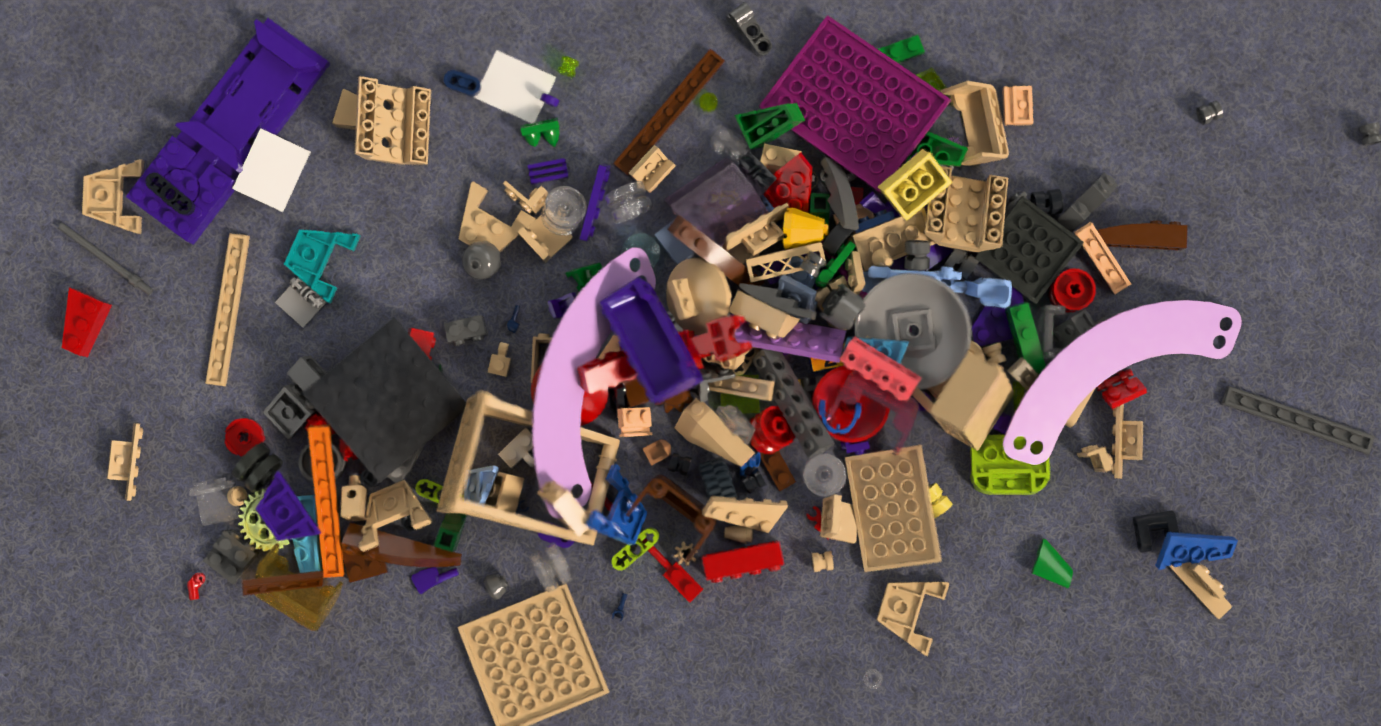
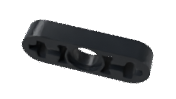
(162, 194)

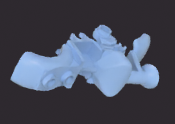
(989, 290)

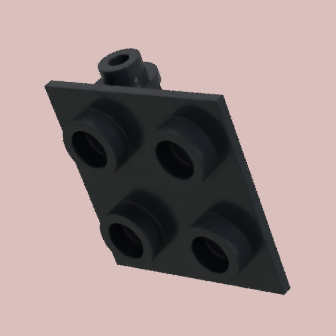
(756, 173)

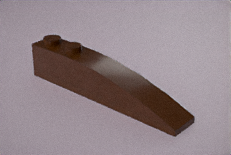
(1146, 236)
(711, 251)
(398, 550)

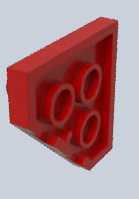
(792, 185)

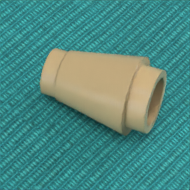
(739, 534)

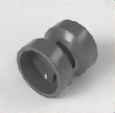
(1210, 112)
(1370, 134)
(811, 268)

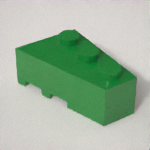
(768, 123)

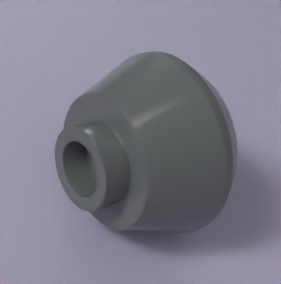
(496, 585)

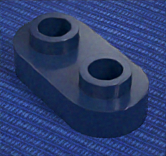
(463, 83)

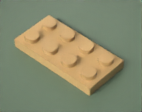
(890, 236)

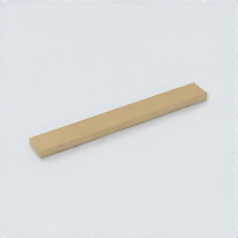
(227, 309)

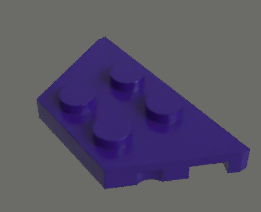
(285, 512)

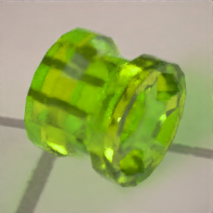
(568, 66)

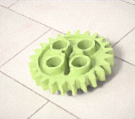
(257, 529)

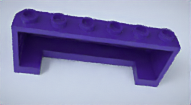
(650, 341)

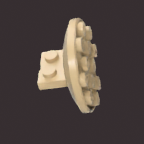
(697, 294)

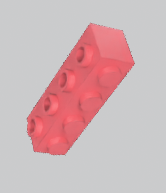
(880, 368)

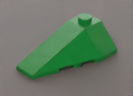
(942, 150)

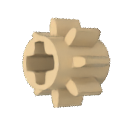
(679, 554)

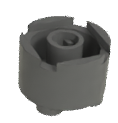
(842, 307)

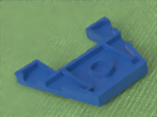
(617, 523)

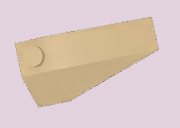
(705, 429)

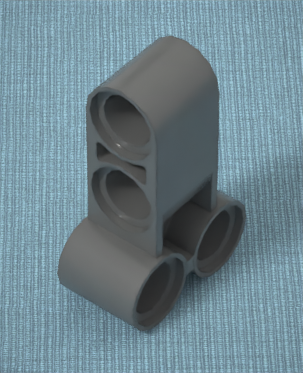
(740, 20)

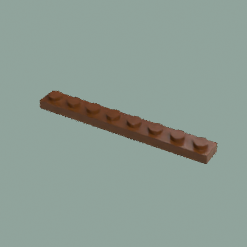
(669, 111)

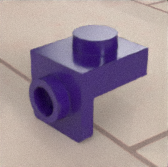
(559, 306)
(859, 448)

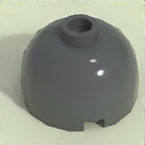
(481, 260)

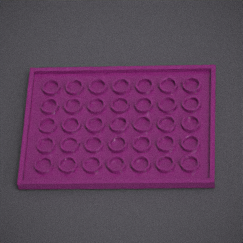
(857, 103)

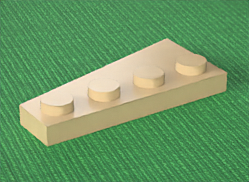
(746, 513)

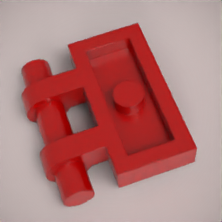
(1123, 392)

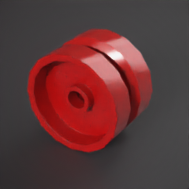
(1082, 286)
(771, 431)

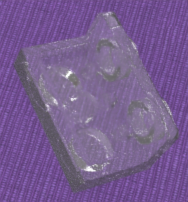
(736, 422)

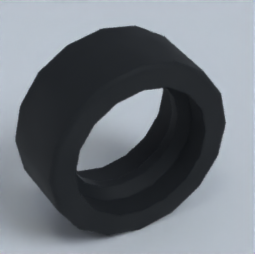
(836, 239)

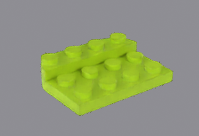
(999, 474)

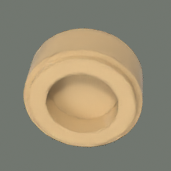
(237, 495)

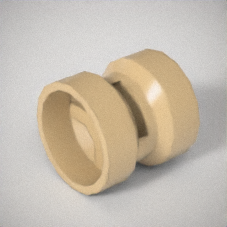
(994, 353)
(822, 561)

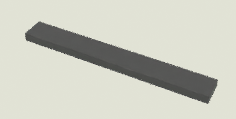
(1297, 420)

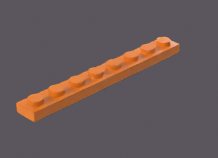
(326, 500)

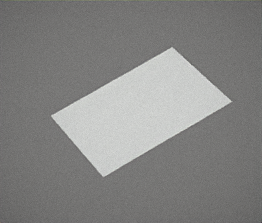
(515, 87)
(271, 170)

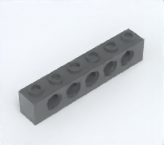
(793, 402)

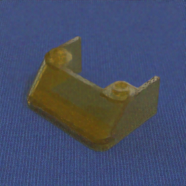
(303, 605)

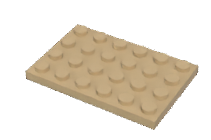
(893, 509)

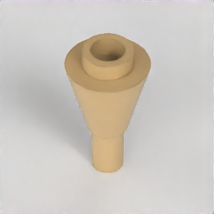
(881, 258)

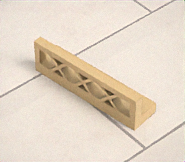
(782, 254)

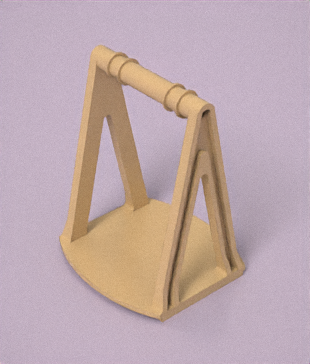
(463, 451)

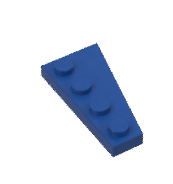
(1192, 548)

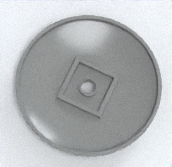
(930, 306)

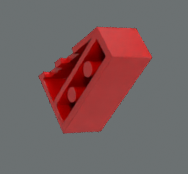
(83, 322)

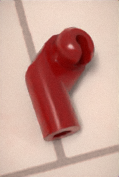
(194, 584)

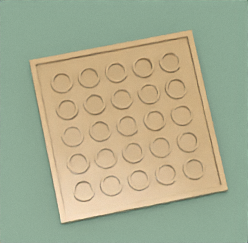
(533, 659)

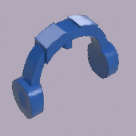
(857, 412)

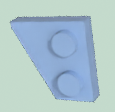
(479, 484)

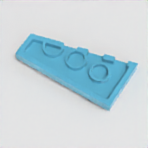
(308, 548)

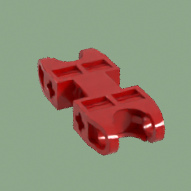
(718, 341)

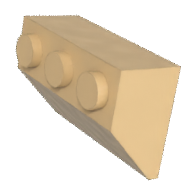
(762, 315)

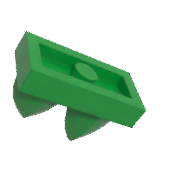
(548, 127)

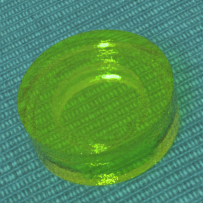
(708, 102)

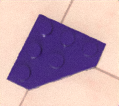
(992, 323)

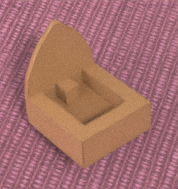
(657, 451)

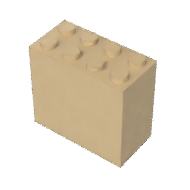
(973, 400)

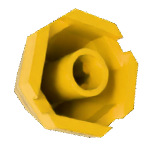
(802, 229)

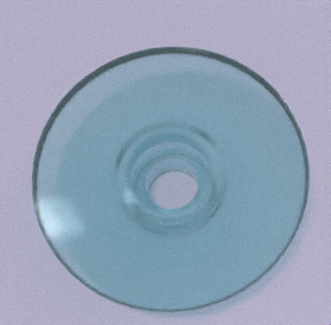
(645, 243)

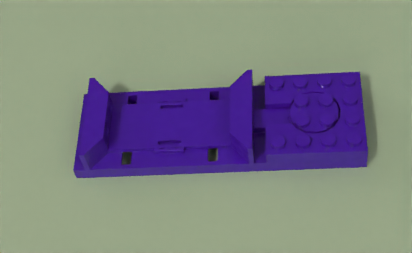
(214, 148)

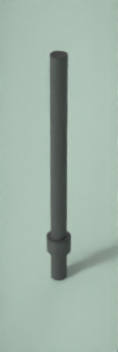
(134, 280)

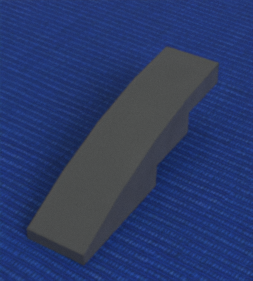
(841, 194)
(773, 298)

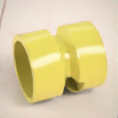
(939, 502)

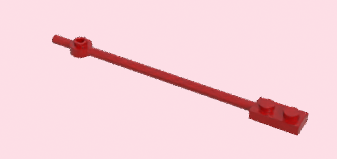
(675, 573)

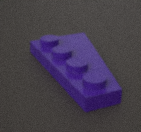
(596, 196)

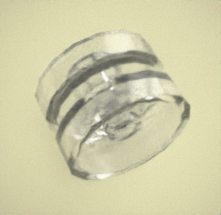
(628, 202)
(563, 210)
(830, 484)
(550, 567)

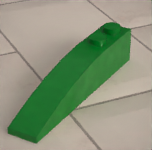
(1025, 335)

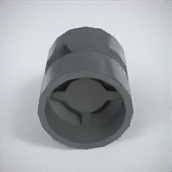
(917, 255)
(962, 262)

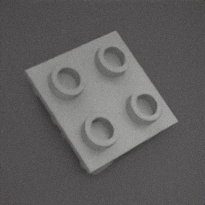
(300, 302)

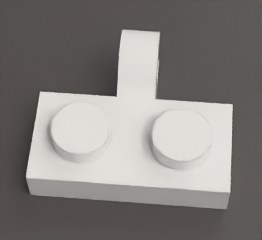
(519, 449)

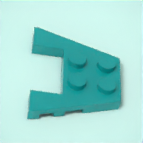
(311, 253)

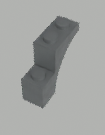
(1087, 202)

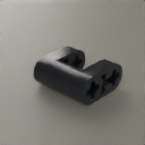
(1152, 522)

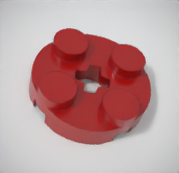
(233, 436)

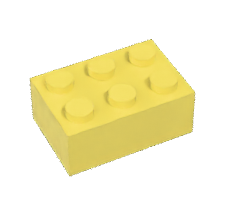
(914, 184)

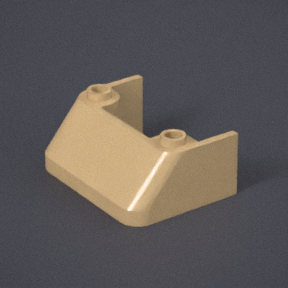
(981, 121)

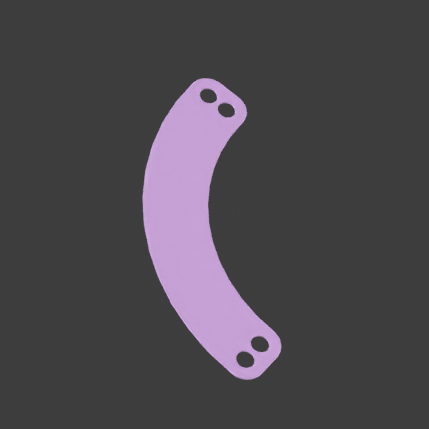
(1103, 351)
(559, 389)

